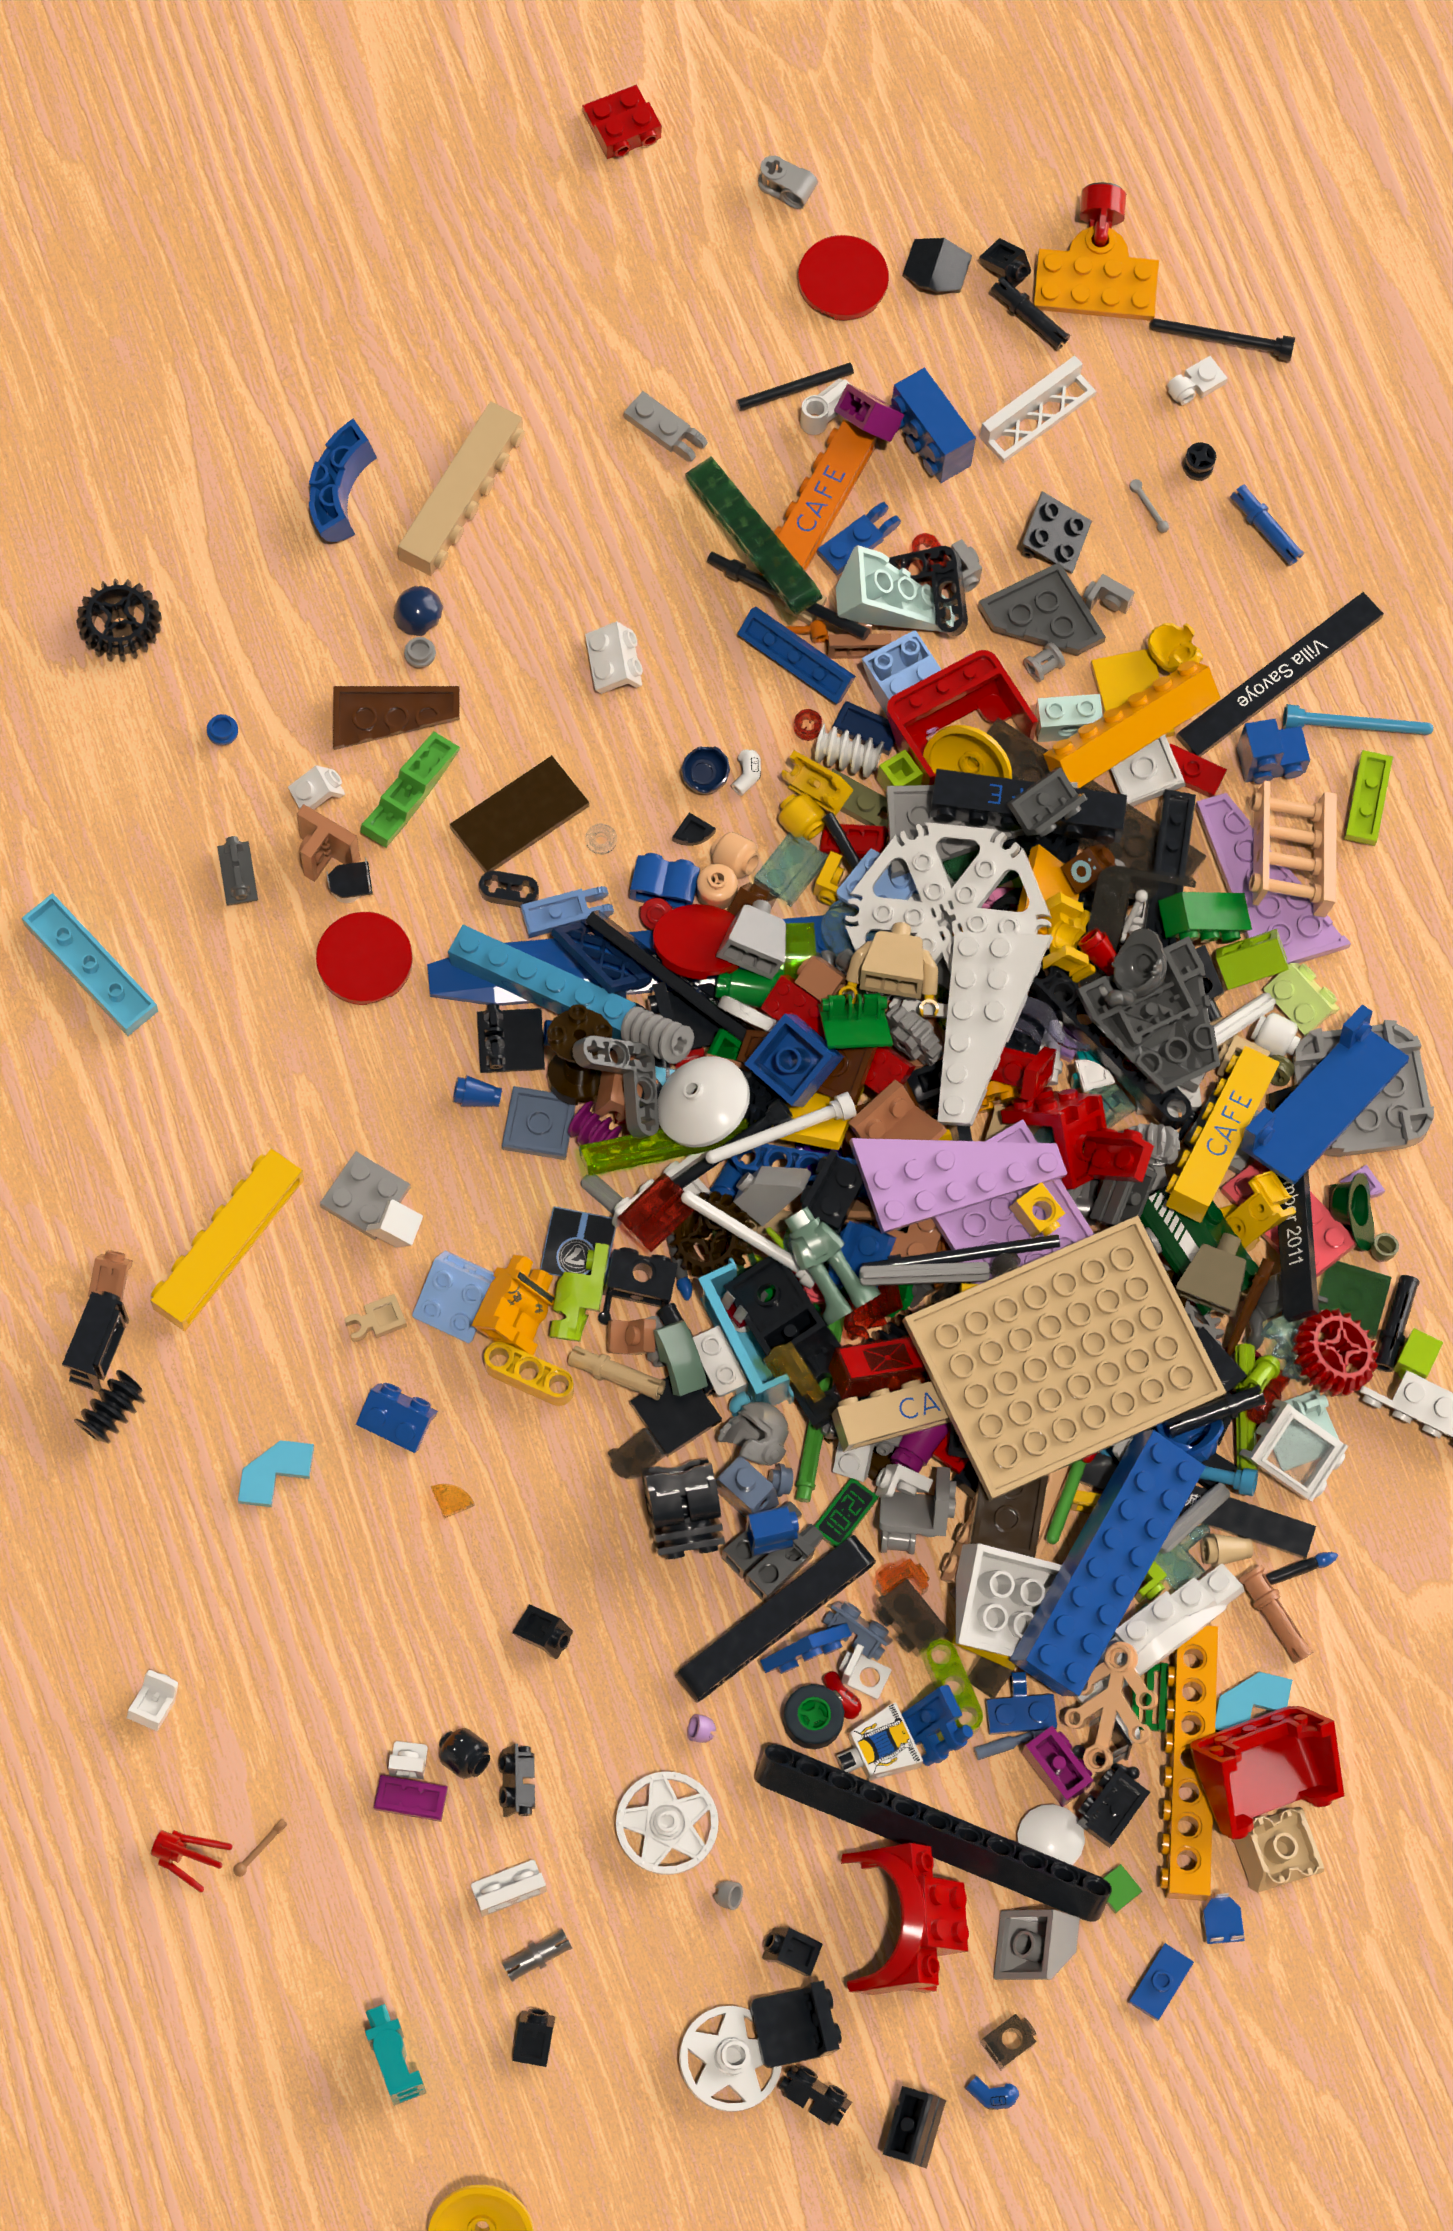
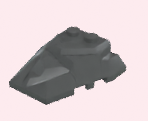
(1166, 1031)

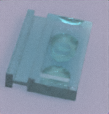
(791, 868)

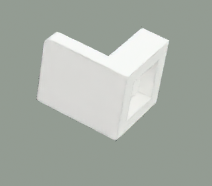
(397, 1225)

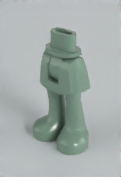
(812, 1246)

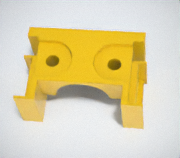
(1067, 928)
(1259, 1211)

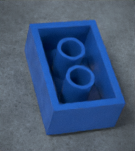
(933, 426)

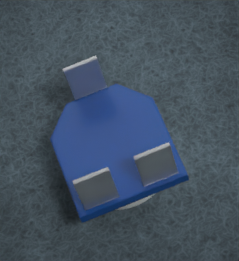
(1223, 1920)

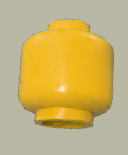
(802, 816)

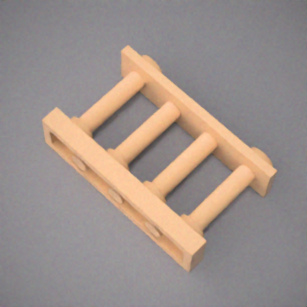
(1322, 839)

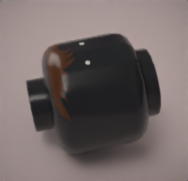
(464, 1753)

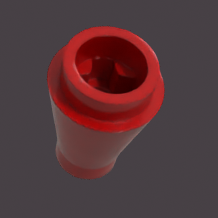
(1099, 950)

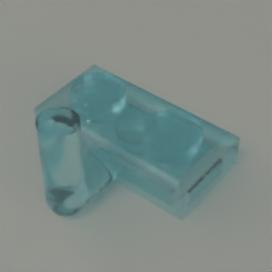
(1179, 1563)

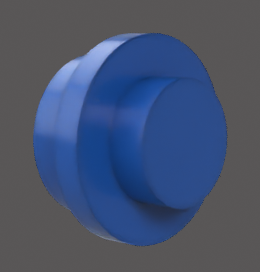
(222, 729)

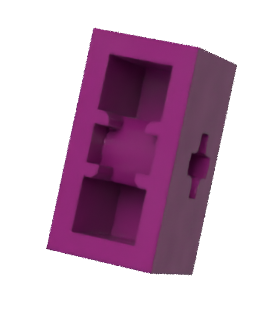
(869, 412)

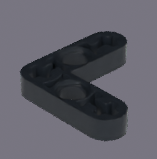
(940, 577)

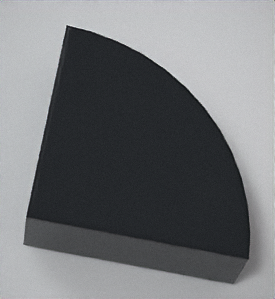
(693, 831)

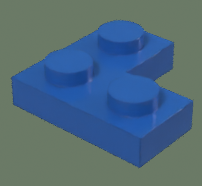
(807, 1648)

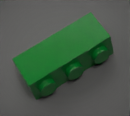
(1205, 916)

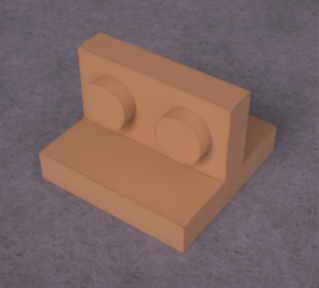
(323, 841)

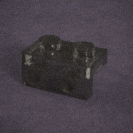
(910, 1618)

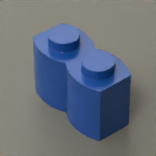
(664, 880)
(771, 1530)

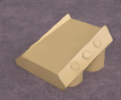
(1279, 1850)

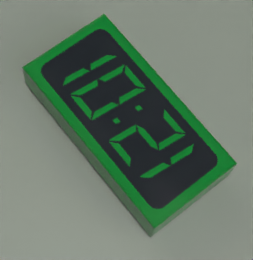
(846, 1512)

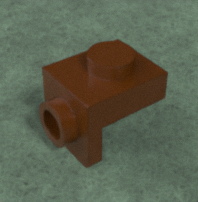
(750, 893)

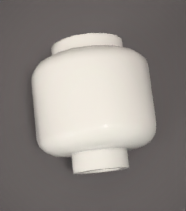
(1276, 1035)

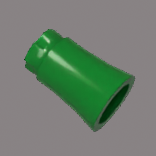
(745, 986)

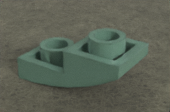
(682, 1358)

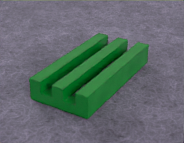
(1163, 1678)

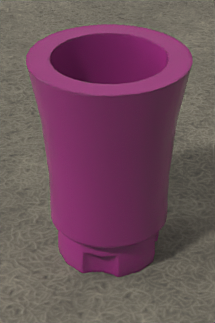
(917, 1448)

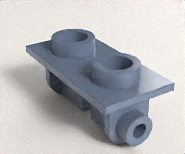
(870, 1635)

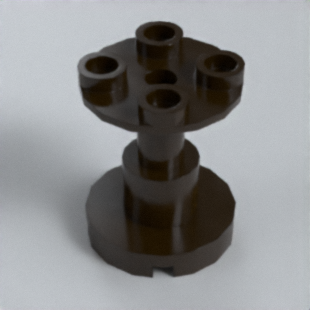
(565, 1077)

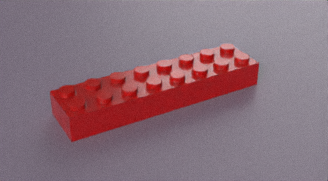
(792, 999)

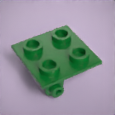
(855, 1024)

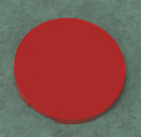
(843, 277)
(690, 940)
(364, 958)

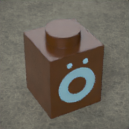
(1085, 867)

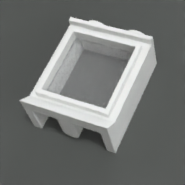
(1296, 1452)

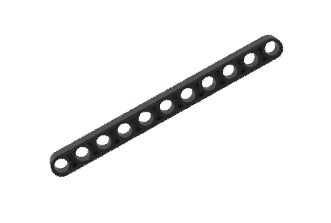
(949, 1837)

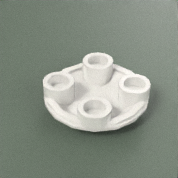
(1052, 1832)

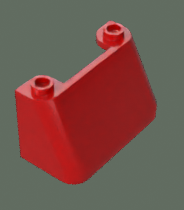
(1268, 1766)

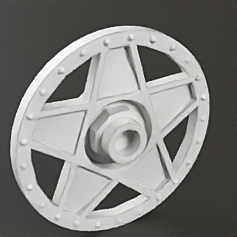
(667, 1823)
(728, 2060)

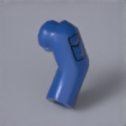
(993, 2098)

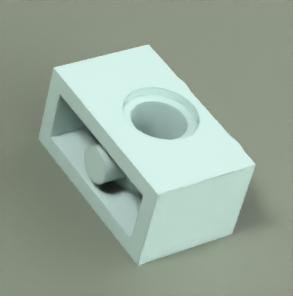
(1063, 716)

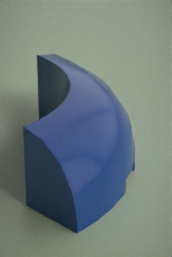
(332, 478)

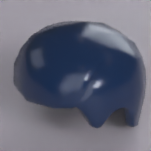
(417, 610)
(705, 769)

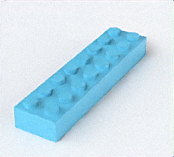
(90, 964)

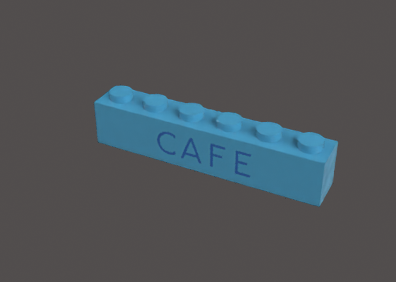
(533, 978)

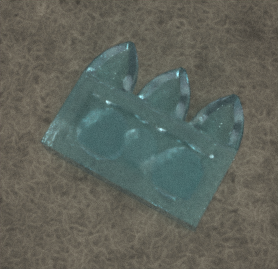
(1283, 1333)

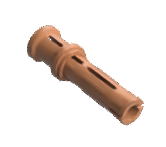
(1267, 1600)

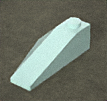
(883, 595)

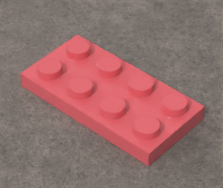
(1330, 1236)

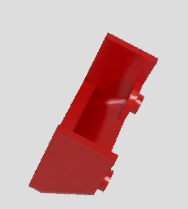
(950, 694)

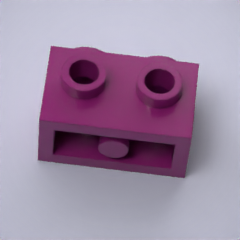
(1057, 1765)

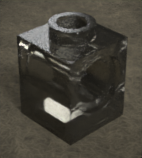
(998, 2051)

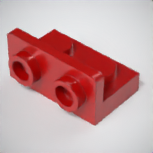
(1119, 1155)

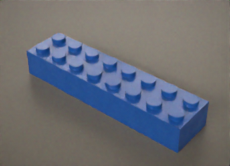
(1107, 1563)

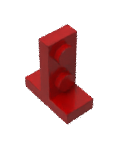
(1026, 1070)

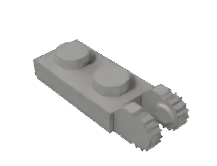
(663, 426)

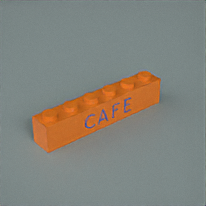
(825, 491)

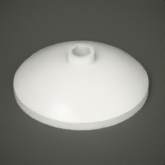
(711, 1110)

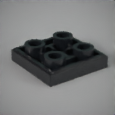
(676, 1418)

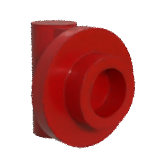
(653, 910)

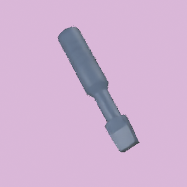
(1004, 1744)

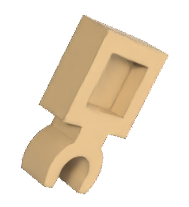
(381, 1316)

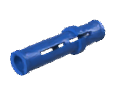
(1258, 514)

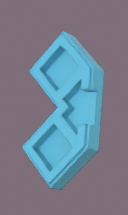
(282, 1459)
(1258, 1691)

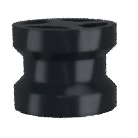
(1197, 454)

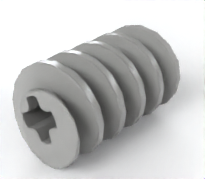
(664, 1037)

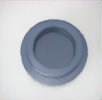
(781, 1479)

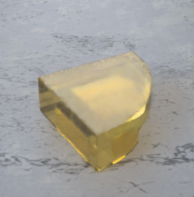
(451, 1499)

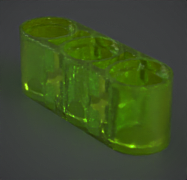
(953, 1671)

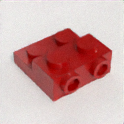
(622, 122)

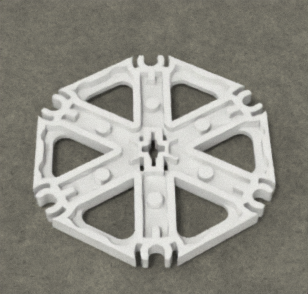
(937, 892)

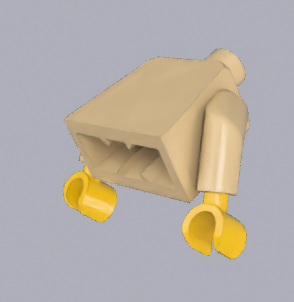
(894, 966)

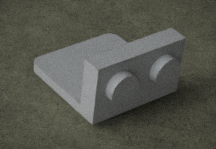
(922, 1512)

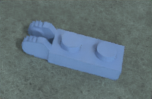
(562, 909)

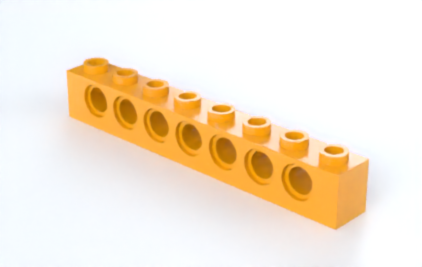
(1196, 1882)

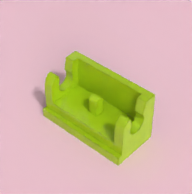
(1252, 959)

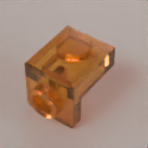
(894, 1575)

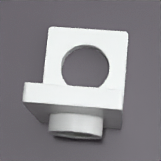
(852, 1667)

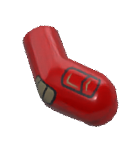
(850, 1702)

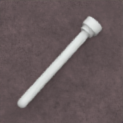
(840, 1108)
(747, 1235)

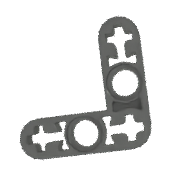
(634, 1073)

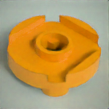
(998, 1093)

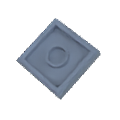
(538, 1124)

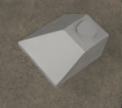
(1034, 1944)

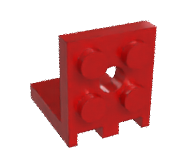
(1071, 1117)

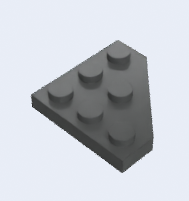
(1044, 611)

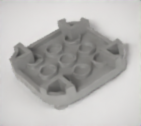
(1397, 1114)

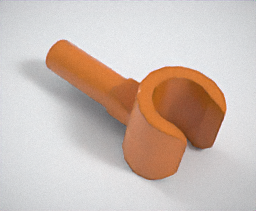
(816, 629)

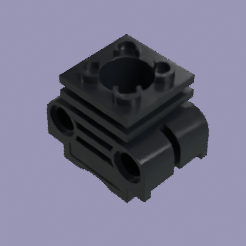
(683, 1508)

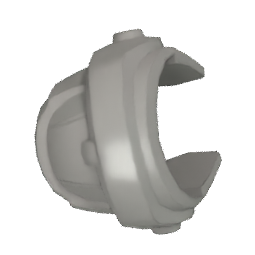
(759, 1431)

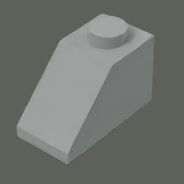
(769, 1191)

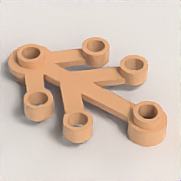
(1112, 1701)

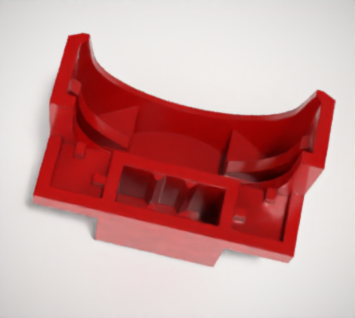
(930, 1915)

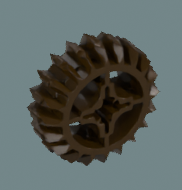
(716, 1249)

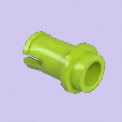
(1266, 1369)

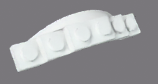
(1171, 1621)

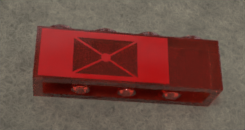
(876, 1366)

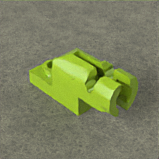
(579, 1293)

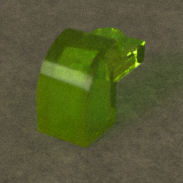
(799, 945)

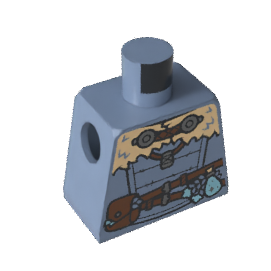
(746, 1488)

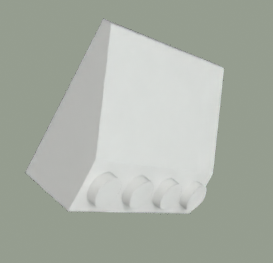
(998, 1596)

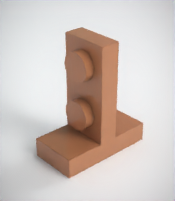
(851, 647)

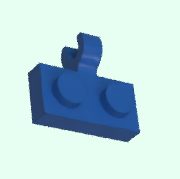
(1021, 1711)

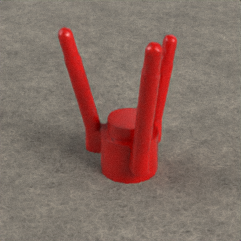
(171, 1848)

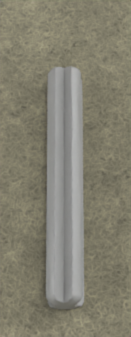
(924, 1273)

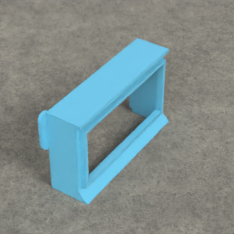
(747, 1350)

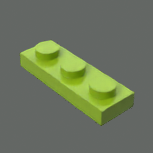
(1368, 798)

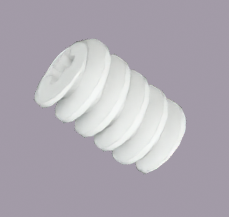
(848, 751)

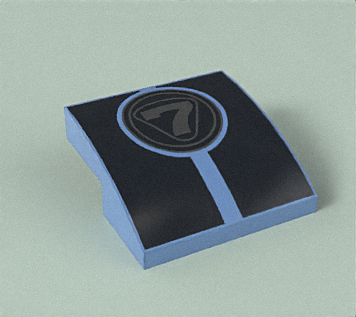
(570, 1238)

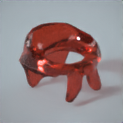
(859, 1322)

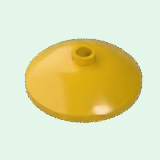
(958, 744)
(479, 2203)

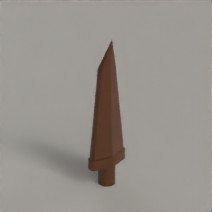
(1259, 1282)

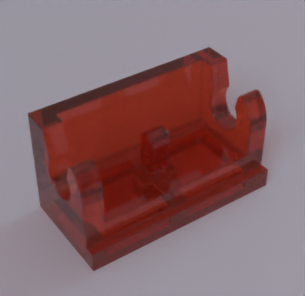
(655, 1213)

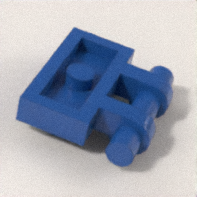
(936, 1714)

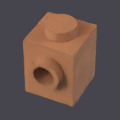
(820, 977)

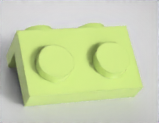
(1302, 997)

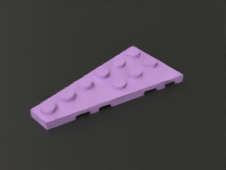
(1232, 845)
(936, 1177)

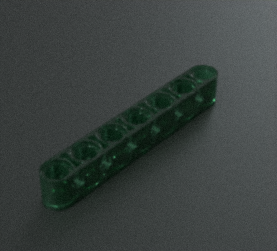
(753, 536)

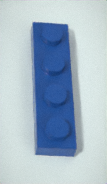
(796, 655)

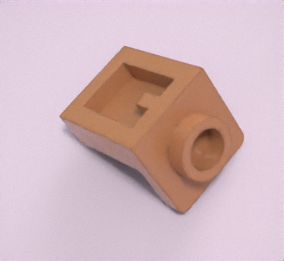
(110, 1273)
(631, 1337)

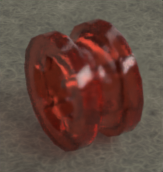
(811, 715)

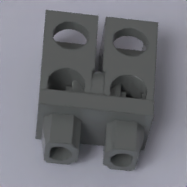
(777, 1566)

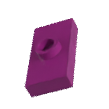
(410, 1798)

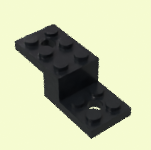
(789, 1319)

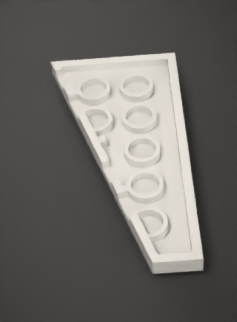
(984, 1004)

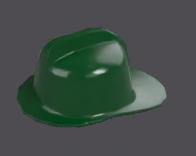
(1351, 1207)

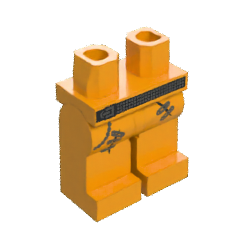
(515, 1304)

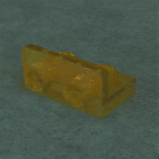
(787, 1360)

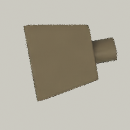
(1215, 1276)

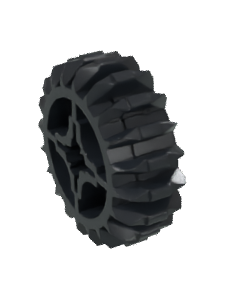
(125, 599)

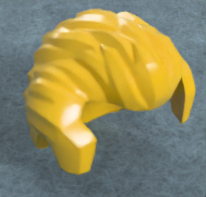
(1173, 646)

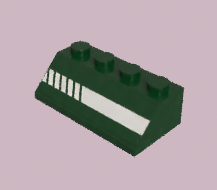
(1183, 1237)

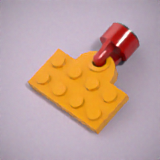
(1097, 270)

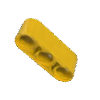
(520, 1360)

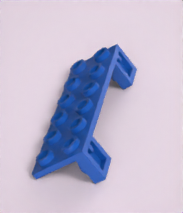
(1324, 1101)

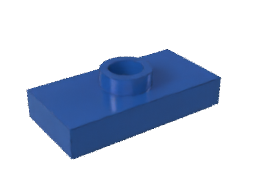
(1161, 1982)

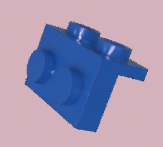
(396, 1416)

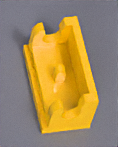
(820, 783)

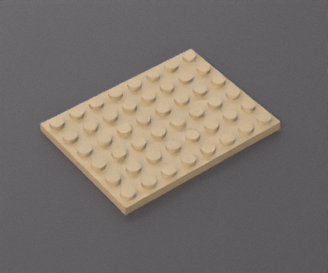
(1063, 1357)

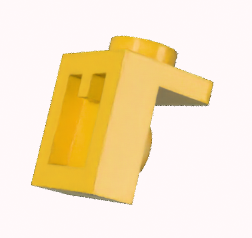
(828, 880)

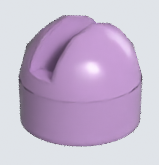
(700, 1728)

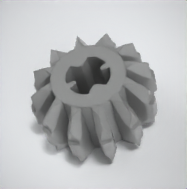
(1165, 1142)

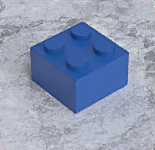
(794, 1060)

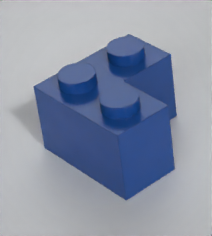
(1271, 752)

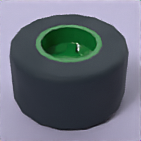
(816, 1705)

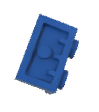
(862, 1245)

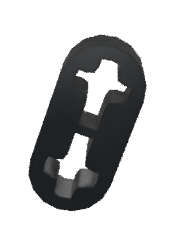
(510, 883)

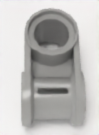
(787, 183)

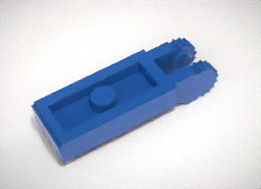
(860, 532)

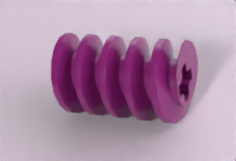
(589, 1127)

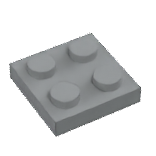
(363, 1193)

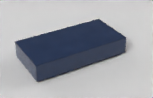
(868, 724)

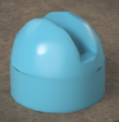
(738, 1401)

